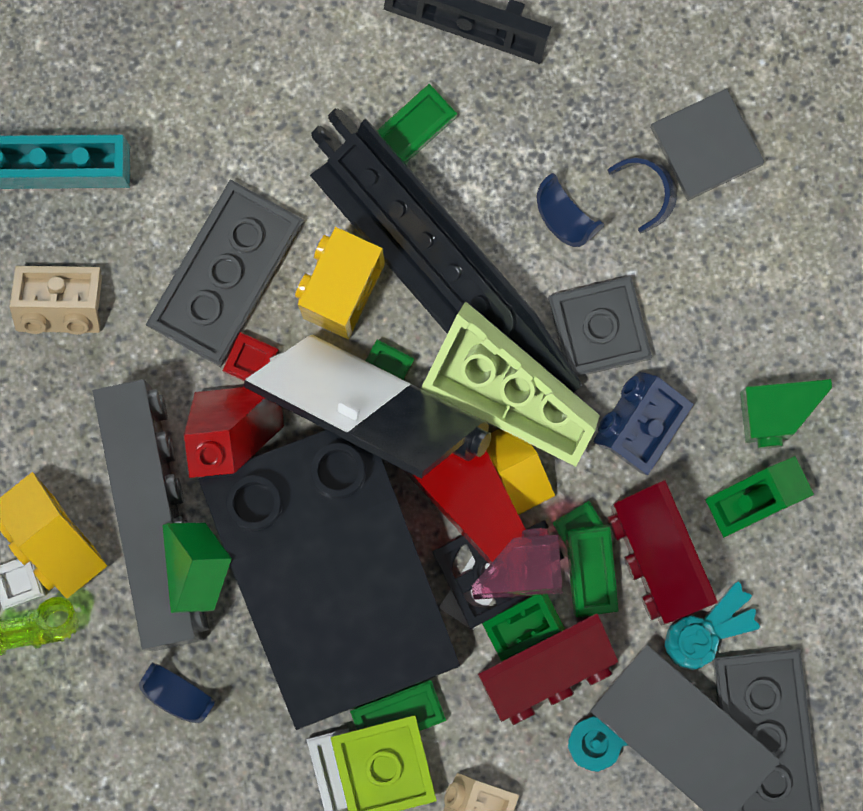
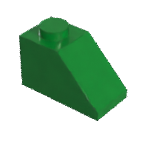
(779, 410)
(759, 496)

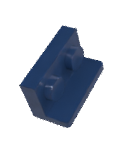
(643, 421)

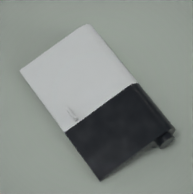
(369, 407)

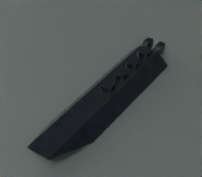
(424, 240)

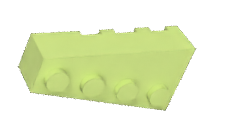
(508, 388)

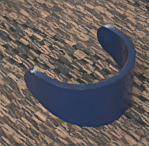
(669, 188)
(563, 216)
(175, 694)

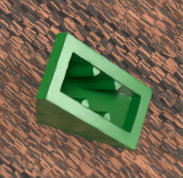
(194, 566)
(523, 626)

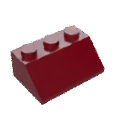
(661, 554)
(549, 670)

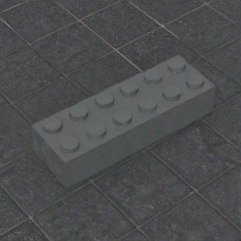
(145, 500)

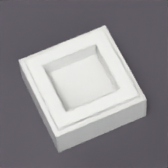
(19, 584)

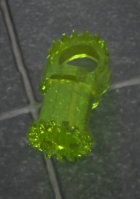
(33, 629)

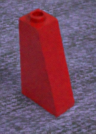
(228, 429)
(474, 502)

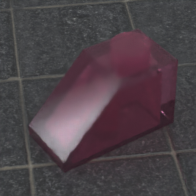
(523, 568)

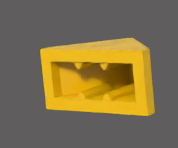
(519, 470)

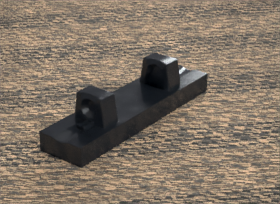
(480, 23)

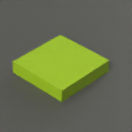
(384, 767)

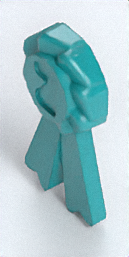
(695, 640)
(594, 745)

